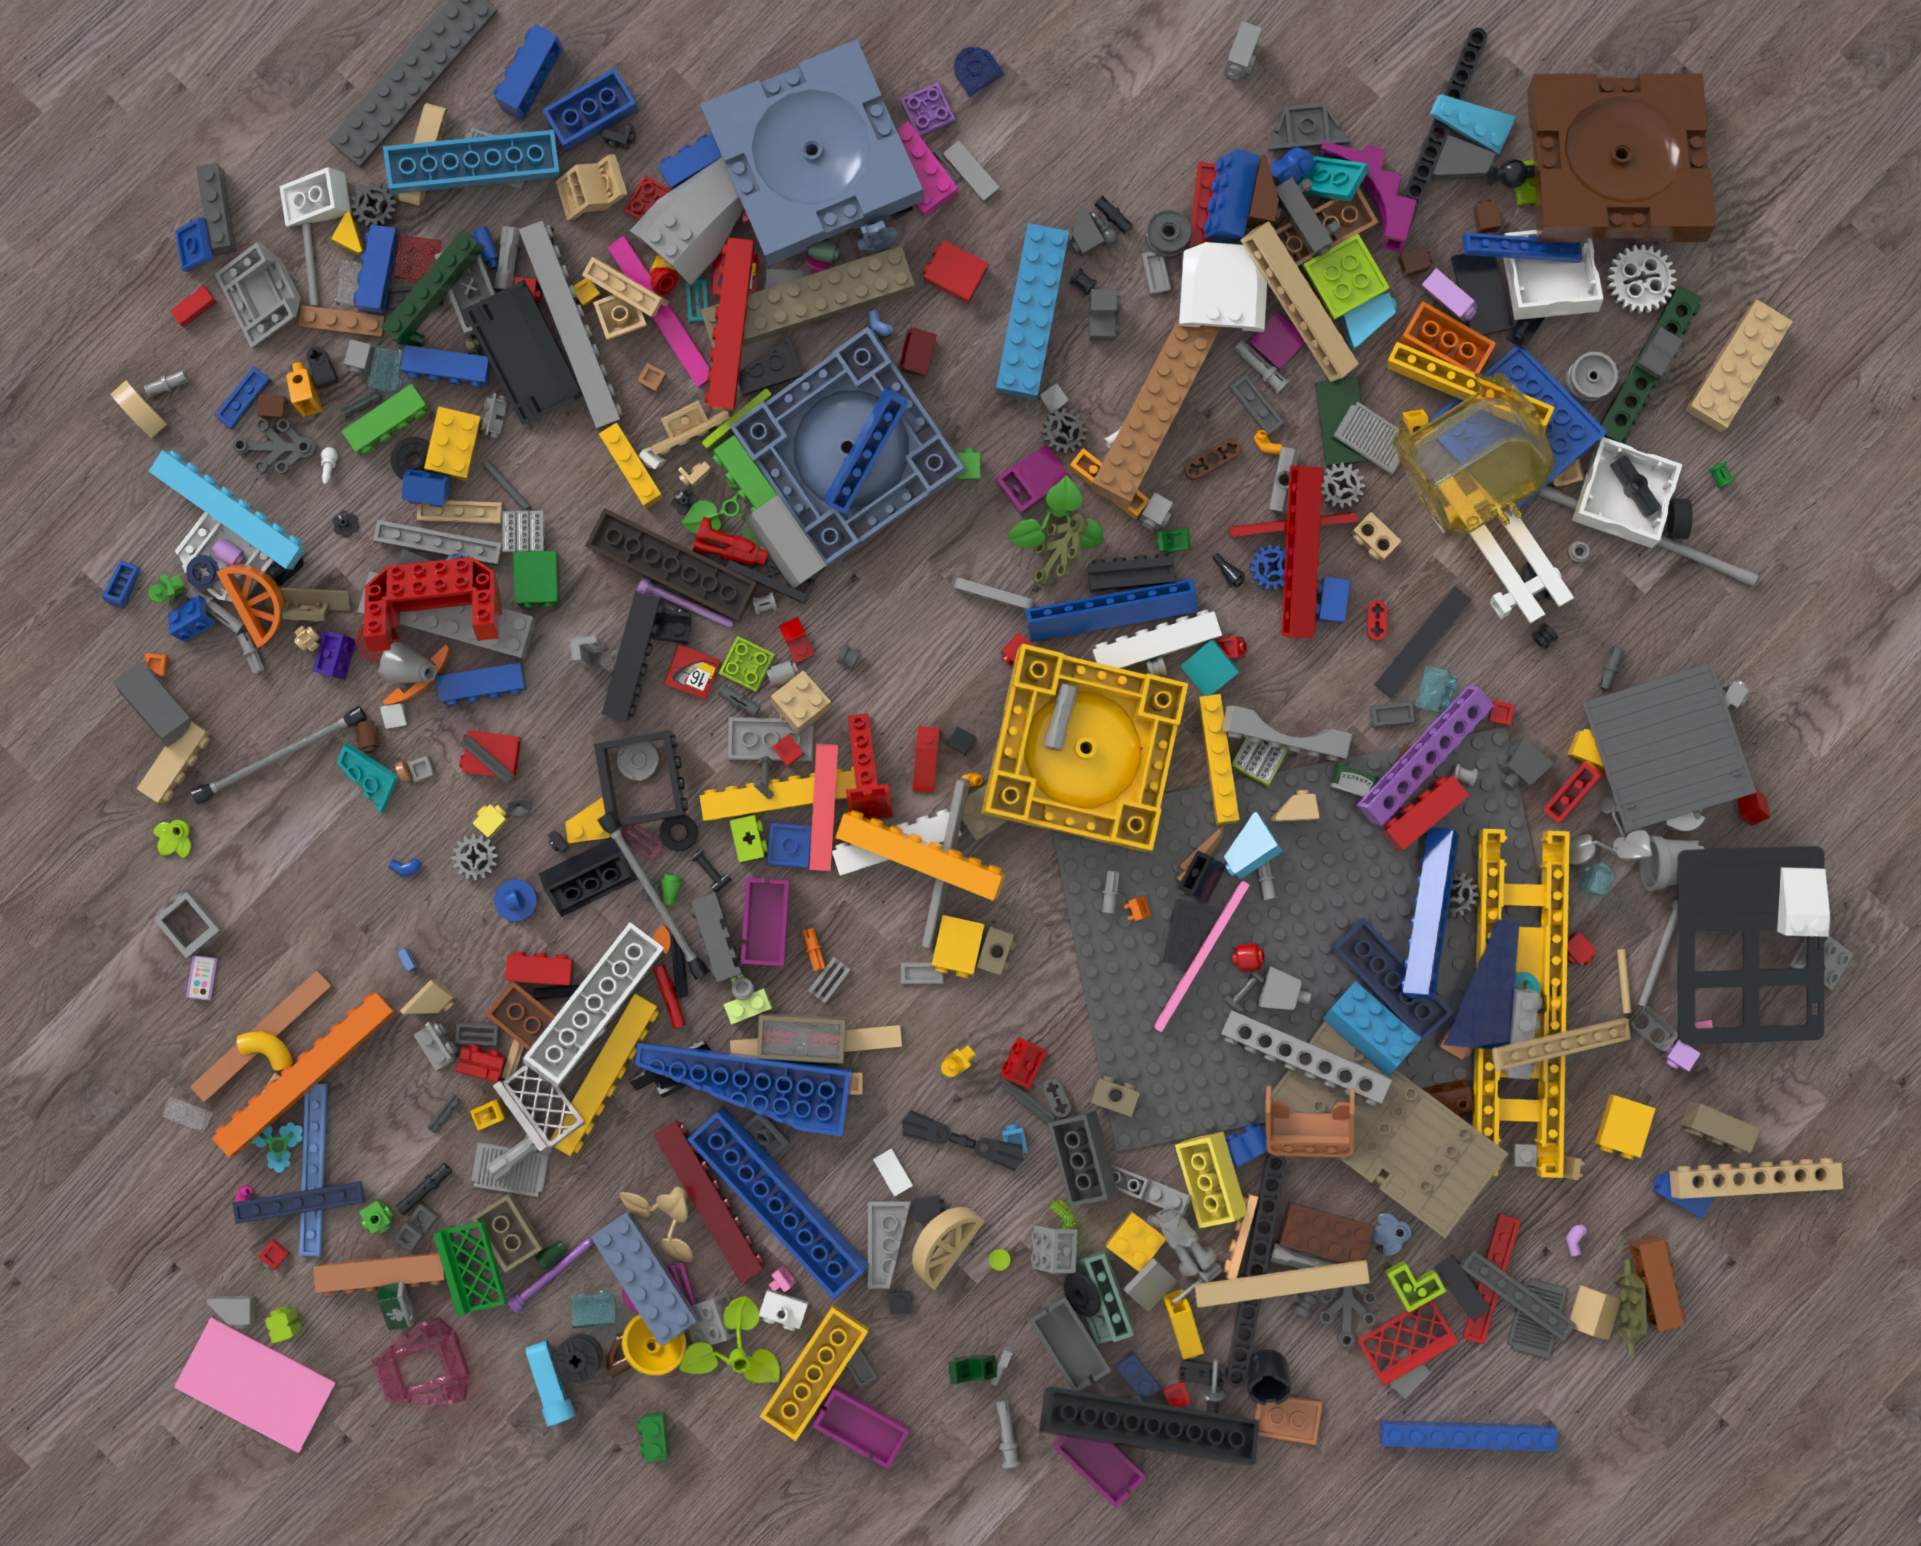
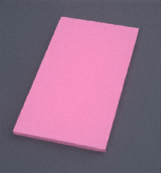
(255, 1384)

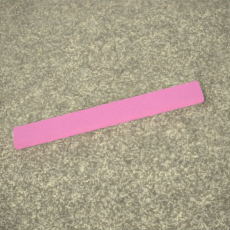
(1201, 956)

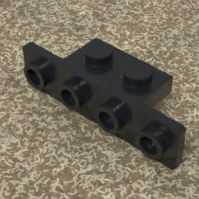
(664, 1084)

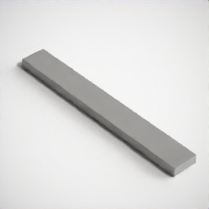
(950, 842)

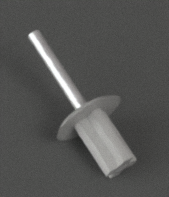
(1202, 1277)

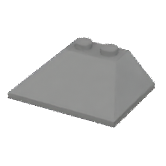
(259, 292)

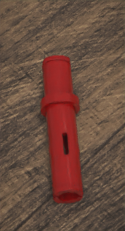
(669, 996)

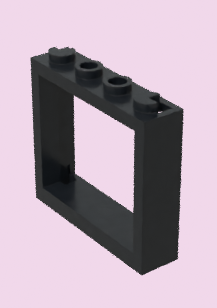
(674, 764)

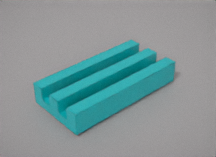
(699, 318)

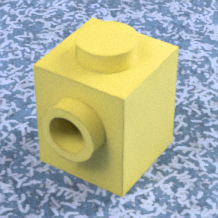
(490, 820)

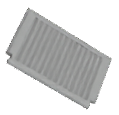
(1369, 436)
(524, 1179)

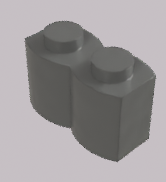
(1659, 353)

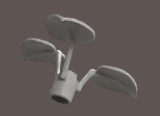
(1630, 847)

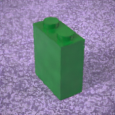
(536, 579)

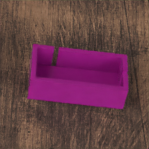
(765, 922)
(861, 1426)
(1102, 1466)

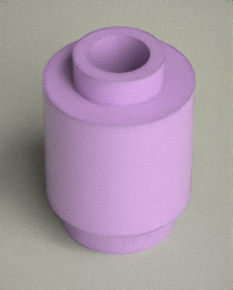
(228, 552)

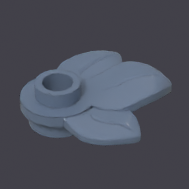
(1387, 1235)

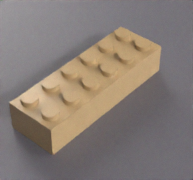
(1738, 365)

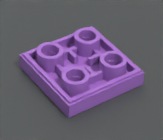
(928, 110)

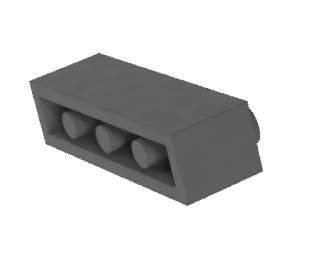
(216, 208)

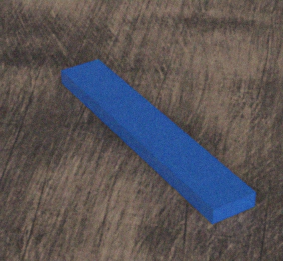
(1520, 248)

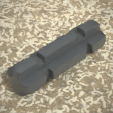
(360, 403)
(443, 1114)

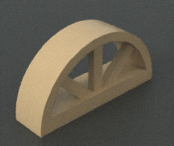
(963, 1226)

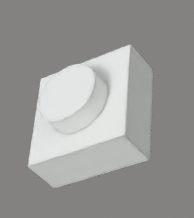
(651, 460)

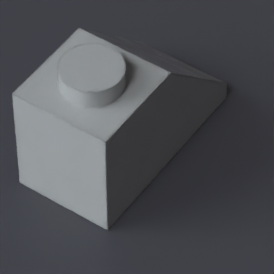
(234, 1309)

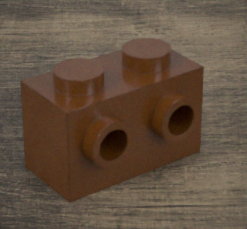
(1453, 1095)

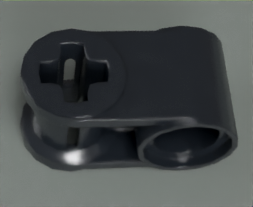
(322, 371)

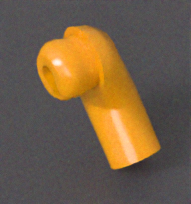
(1265, 445)
(974, 778)

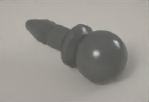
(1109, 235)

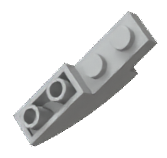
(1150, 1190)

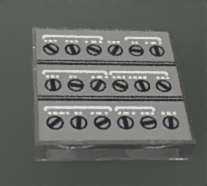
(523, 531)

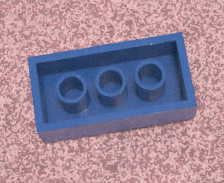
(528, 72)
(590, 109)
(1231, 196)

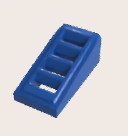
(122, 601)

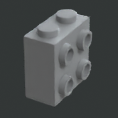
(1241, 55)

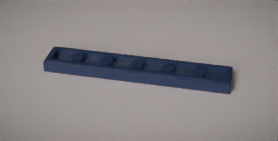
(298, 1202)

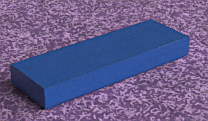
(242, 397)

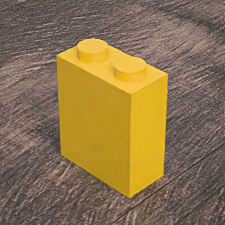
(957, 946)
(1624, 1126)

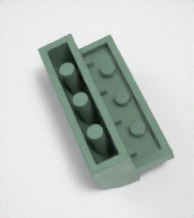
(1113, 1318)

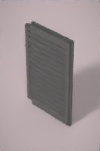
(1527, 1334)

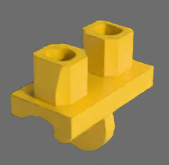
(957, 1061)

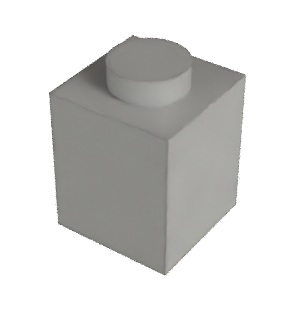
(358, 357)
(1523, 1154)

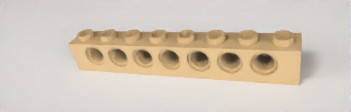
(1829, 1178)

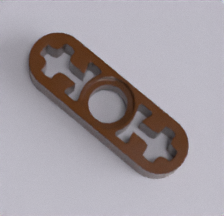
(1223, 446)

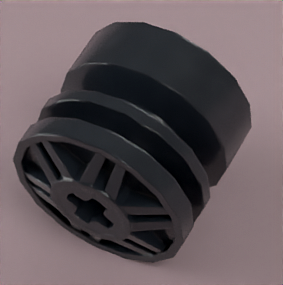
(583, 1347)

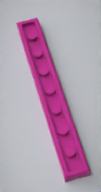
(666, 316)

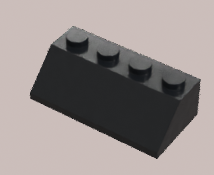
(587, 877)

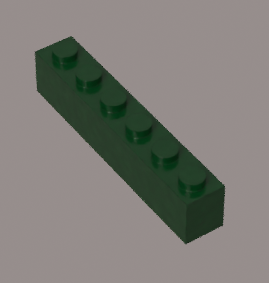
(433, 286)

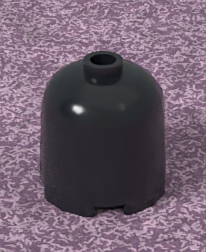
(1269, 1377)

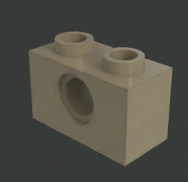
(986, 960)
(1124, 1105)

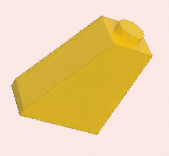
(1183, 1325)

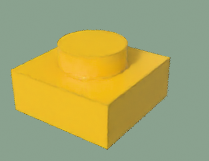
(586, 291)

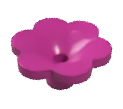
(816, 265)

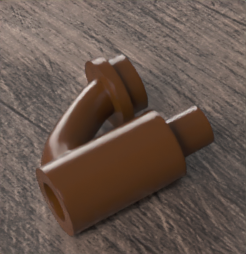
(619, 1365)

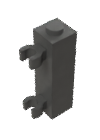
(1303, 218)

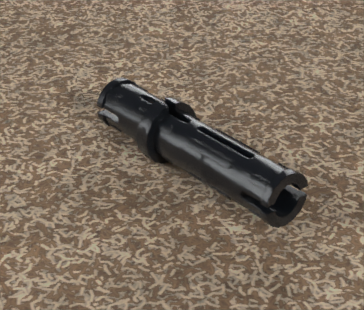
(443, 1171)

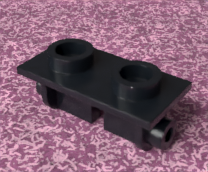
(1524, 331)

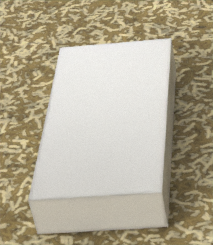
(893, 1172)

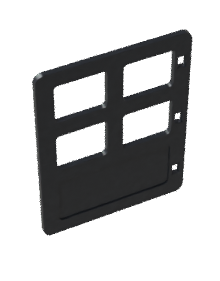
(1742, 892)

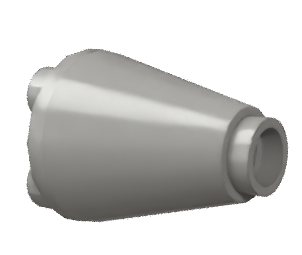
(405, 665)

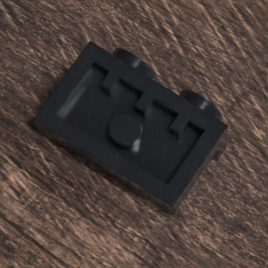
(674, 626)

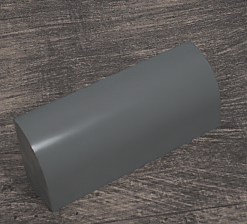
(153, 704)

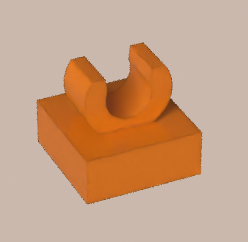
(1139, 908)

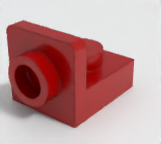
(1233, 646)

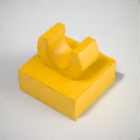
(1415, 418)

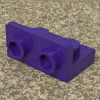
(334, 655)

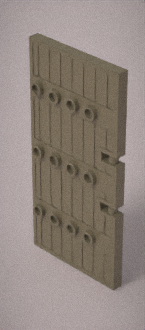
(1429, 1151)

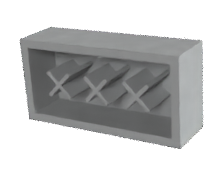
(470, 289)

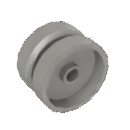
(1600, 368)

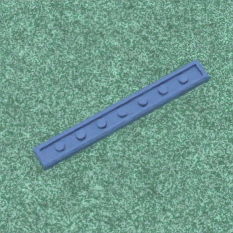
(313, 1166)

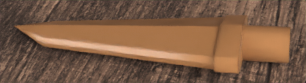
(1207, 848)

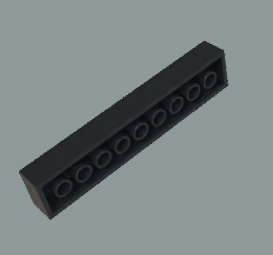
(1149, 1426)

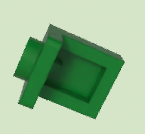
(1173, 540)

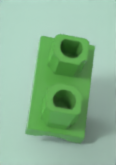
(167, 589)

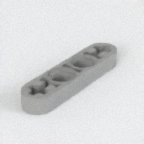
(993, 594)

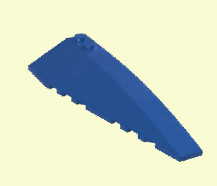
(788, 1091)

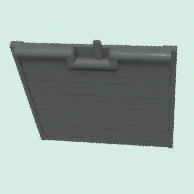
(1669, 747)

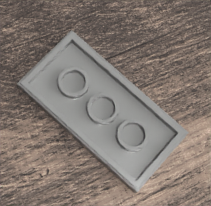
(753, 738)

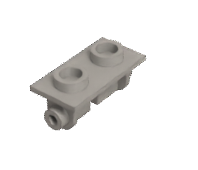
(490, 423)

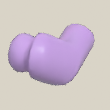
(1573, 1238)

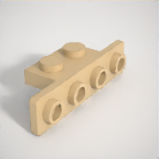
(686, 424)

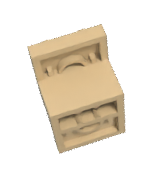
(591, 187)

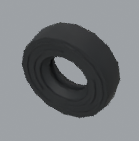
(687, 842)

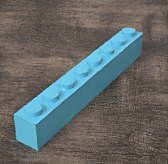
(227, 509)

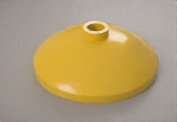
(650, 1362)

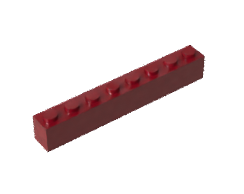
(709, 1201)

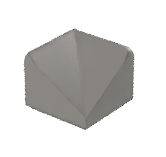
(1054, 398)

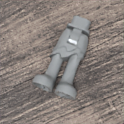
(1180, 1234)

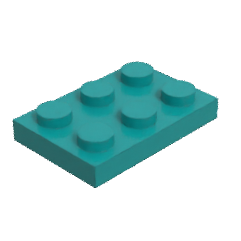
(1335, 178)

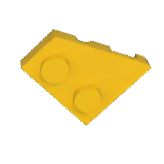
(585, 825)

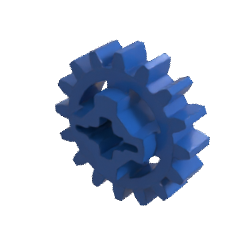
(1263, 561)

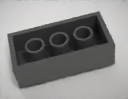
(1082, 1159)

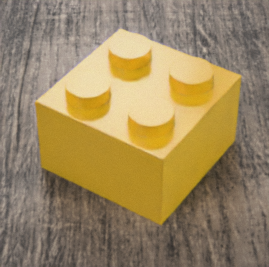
(1135, 1241)

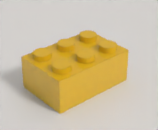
(452, 443)

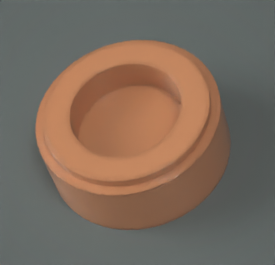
(403, 771)

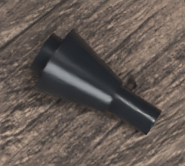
(1232, 575)

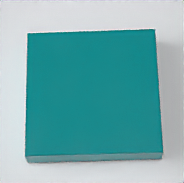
(1210, 668)

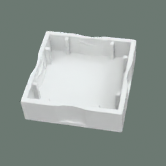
(1553, 287)
(1609, 509)

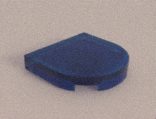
(976, 69)

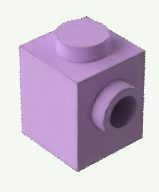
(1681, 1055)

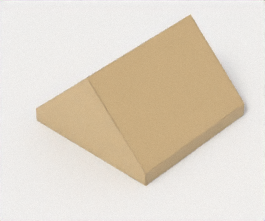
(618, 316)
(1594, 1312)

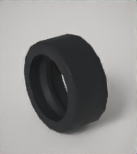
(1679, 518)

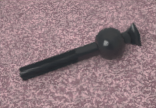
(1511, 174)

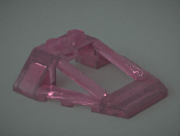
(452, 1385)

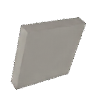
(1150, 1285)

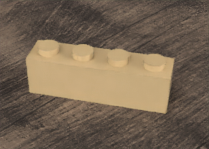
(172, 764)

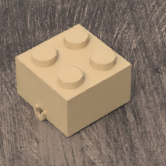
(800, 702)

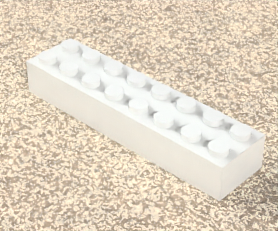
(593, 1005)

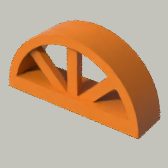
(244, 606)

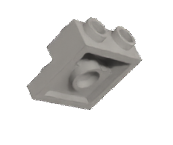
(1735, 694)

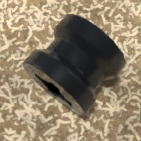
(1544, 636)

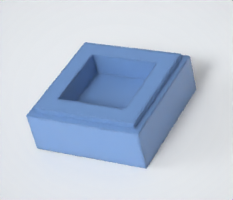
(407, 959)

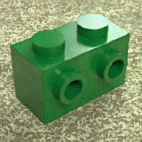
(655, 1437)

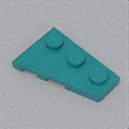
(370, 775)

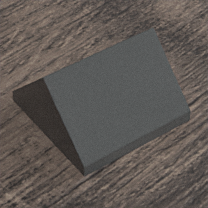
(767, 1134)

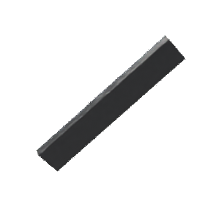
(1422, 641)

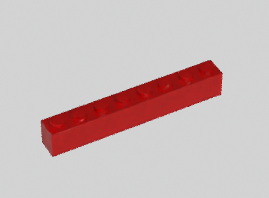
(731, 324)
(1302, 551)

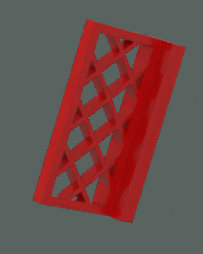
(1416, 1359)

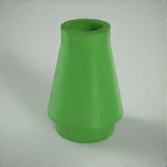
(670, 887)

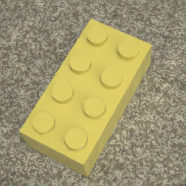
(1211, 1179)

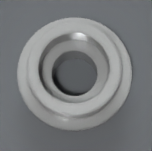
(1585, 551)

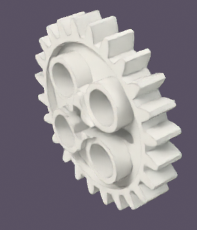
(1646, 296)

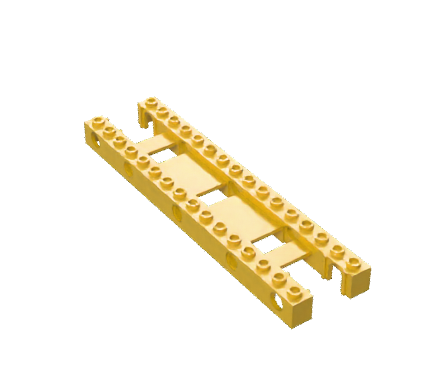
(1544, 956)

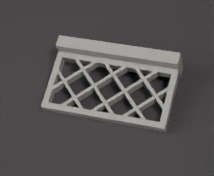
(527, 1120)

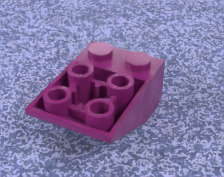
(1031, 479)

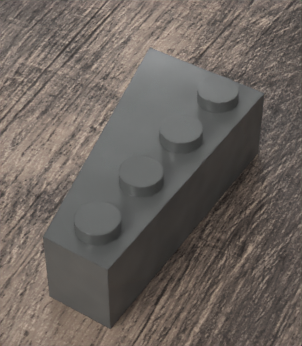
(717, 937)

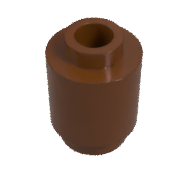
(367, 736)

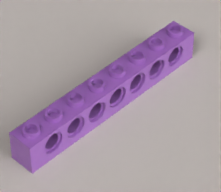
(1442, 729)

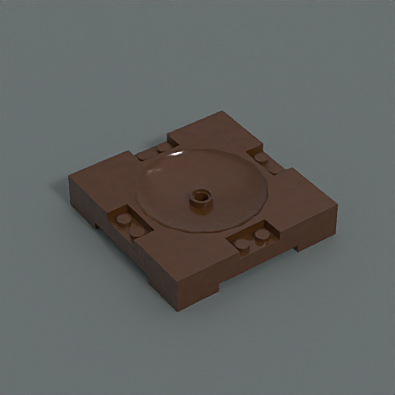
(1663, 169)

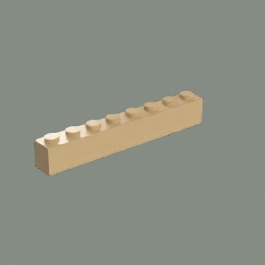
(1299, 301)

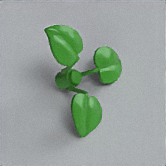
(1061, 499)
(708, 509)

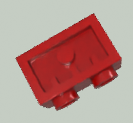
(1023, 1062)

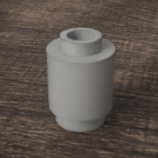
(782, 673)

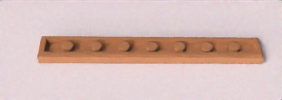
(273, 1024)

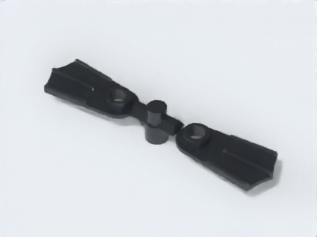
(999, 1152)

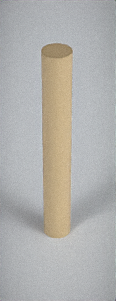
(1624, 981)

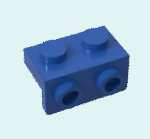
(190, 619)

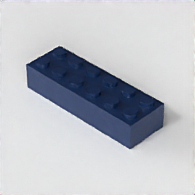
(1382, 972)

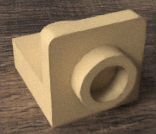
(699, 473)

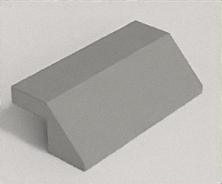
(785, 541)

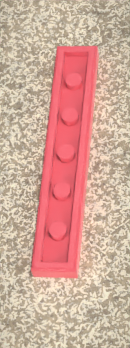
(823, 807)

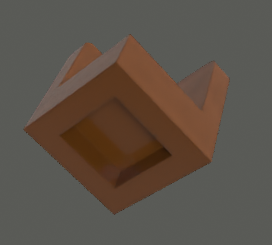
(271, 406)

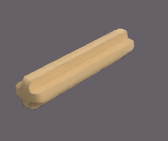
(513, 1059)

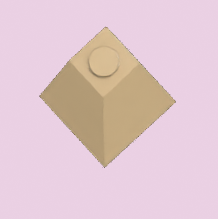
(1298, 808)
(430, 999)

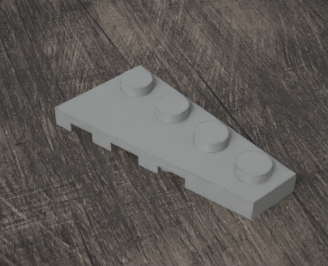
(885, 1233)

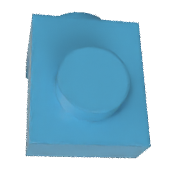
(1015, 1135)

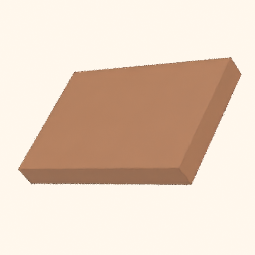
(1292, 1420)

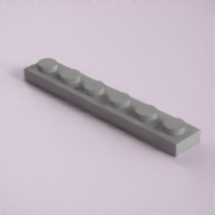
(437, 541)

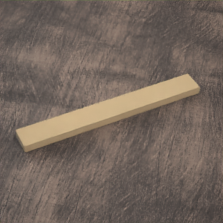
(855, 1040)
(1561, 1044)
(1282, 1283)

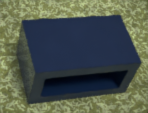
(1137, 1375)

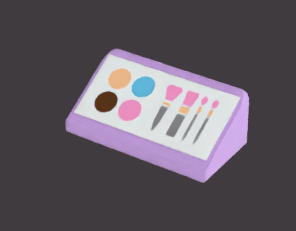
(202, 977)

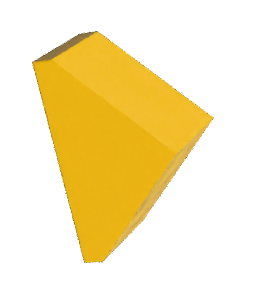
(348, 235)
(489, 1114)

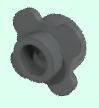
(645, 896)

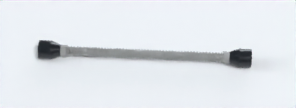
(204, 792)
(610, 825)

